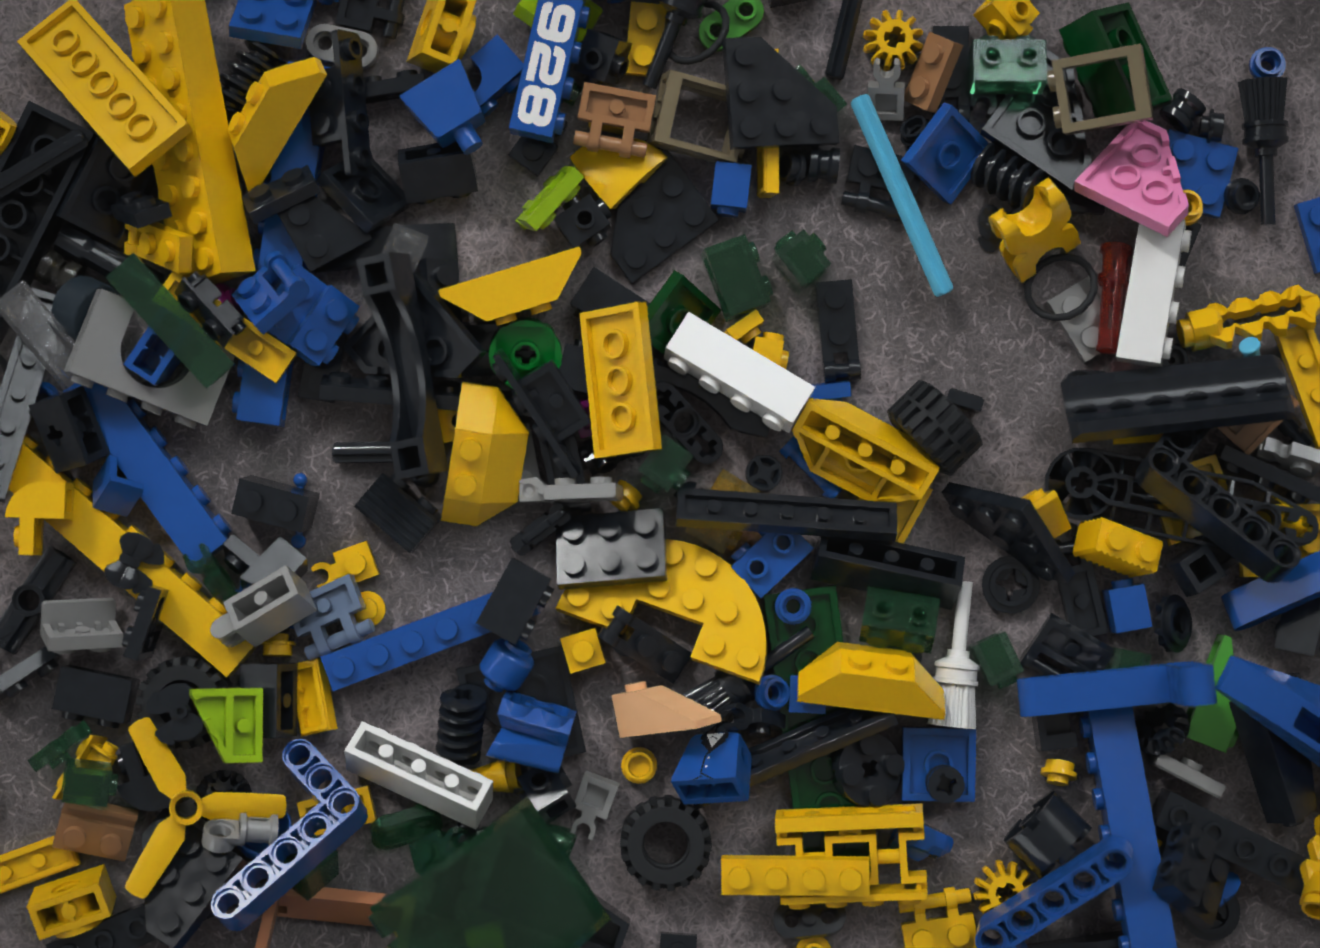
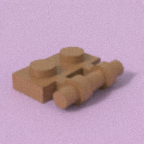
(618, 109)

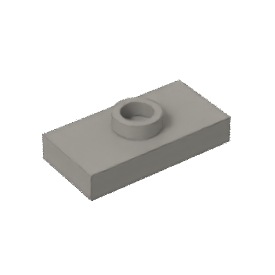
(1188, 772)

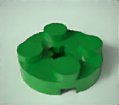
(529, 332)

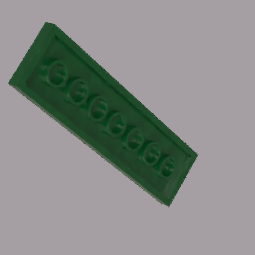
(812, 782)

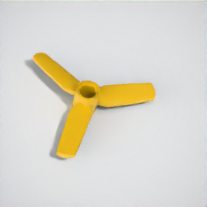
(171, 832)

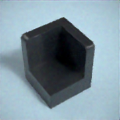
(1053, 732)

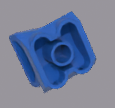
(532, 732)

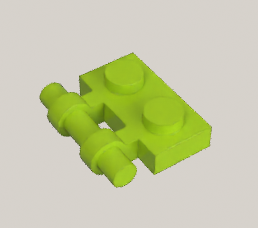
(557, 188)

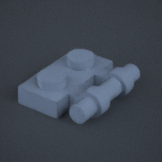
(334, 603)

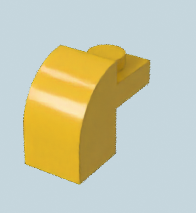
(33, 505)

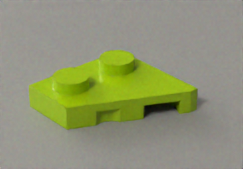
(233, 721)

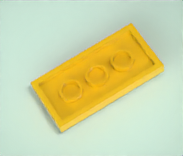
(620, 380)

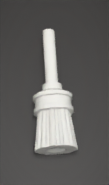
(957, 672)

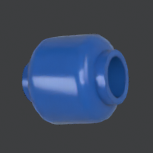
(506, 665)

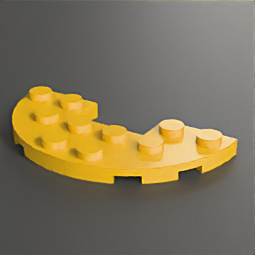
(699, 590)

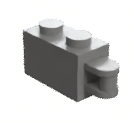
(264, 609)

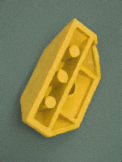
(272, 115)
(515, 289)
(862, 453)
(484, 456)
(871, 681)

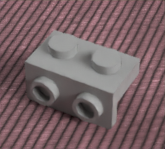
(80, 625)

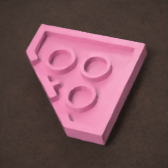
(1138, 178)

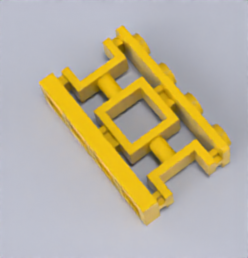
(852, 826)

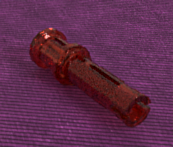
(1117, 280)

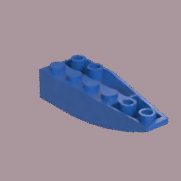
(1277, 701)

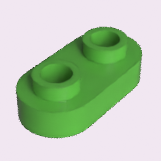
(739, 24)

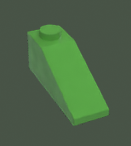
(1214, 723)

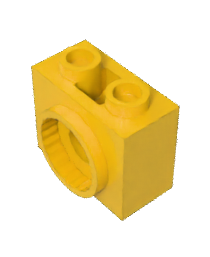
(442, 34)
(72, 903)

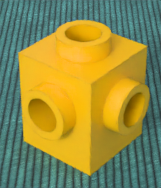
(1006, 17)

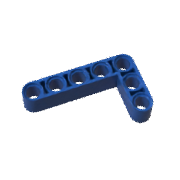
(1264, 600)
(1177, 683)
(295, 840)
(1060, 880)

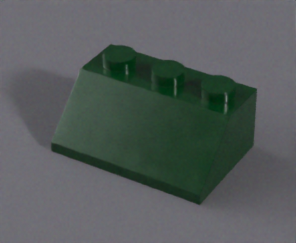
(1110, 82)

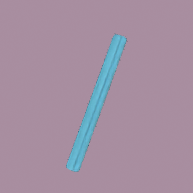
(901, 195)

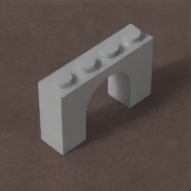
(99, 361)

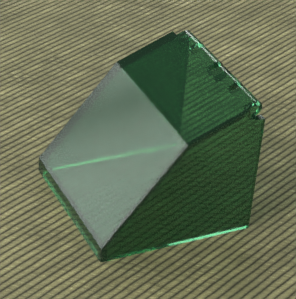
(494, 891)

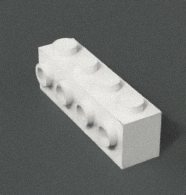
(1151, 295)
(737, 373)
(419, 775)

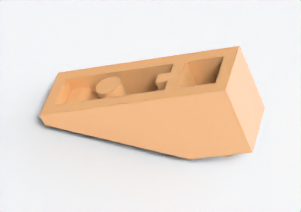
(658, 710)

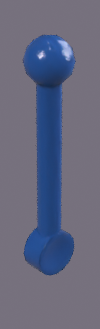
(298, 539)

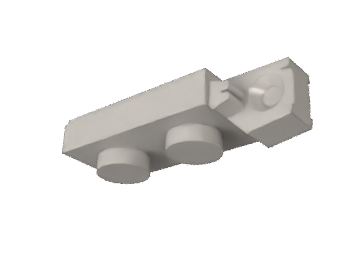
(567, 490)

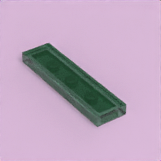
(170, 320)

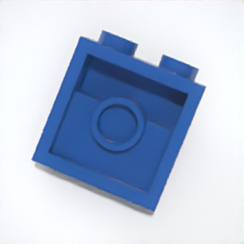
(316, 320)

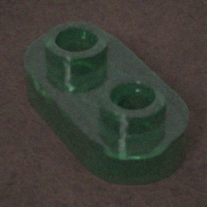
(404, 827)

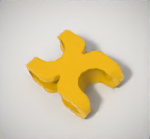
(1035, 230)

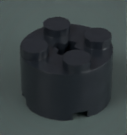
(1047, 834)

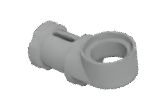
(239, 832)

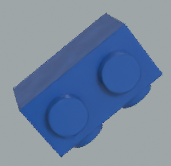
(769, 559)

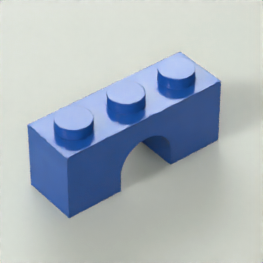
(499, 73)

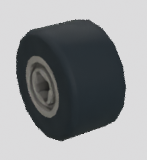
(74, 300)

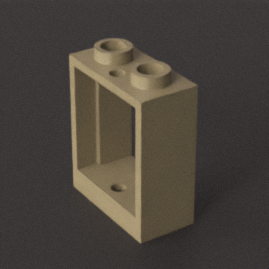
(1139, 83)
(664, 113)

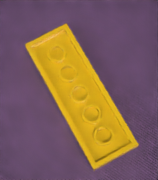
(105, 86)

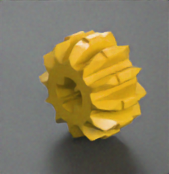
(882, 30)
(1000, 879)

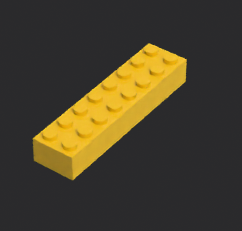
(199, 173)

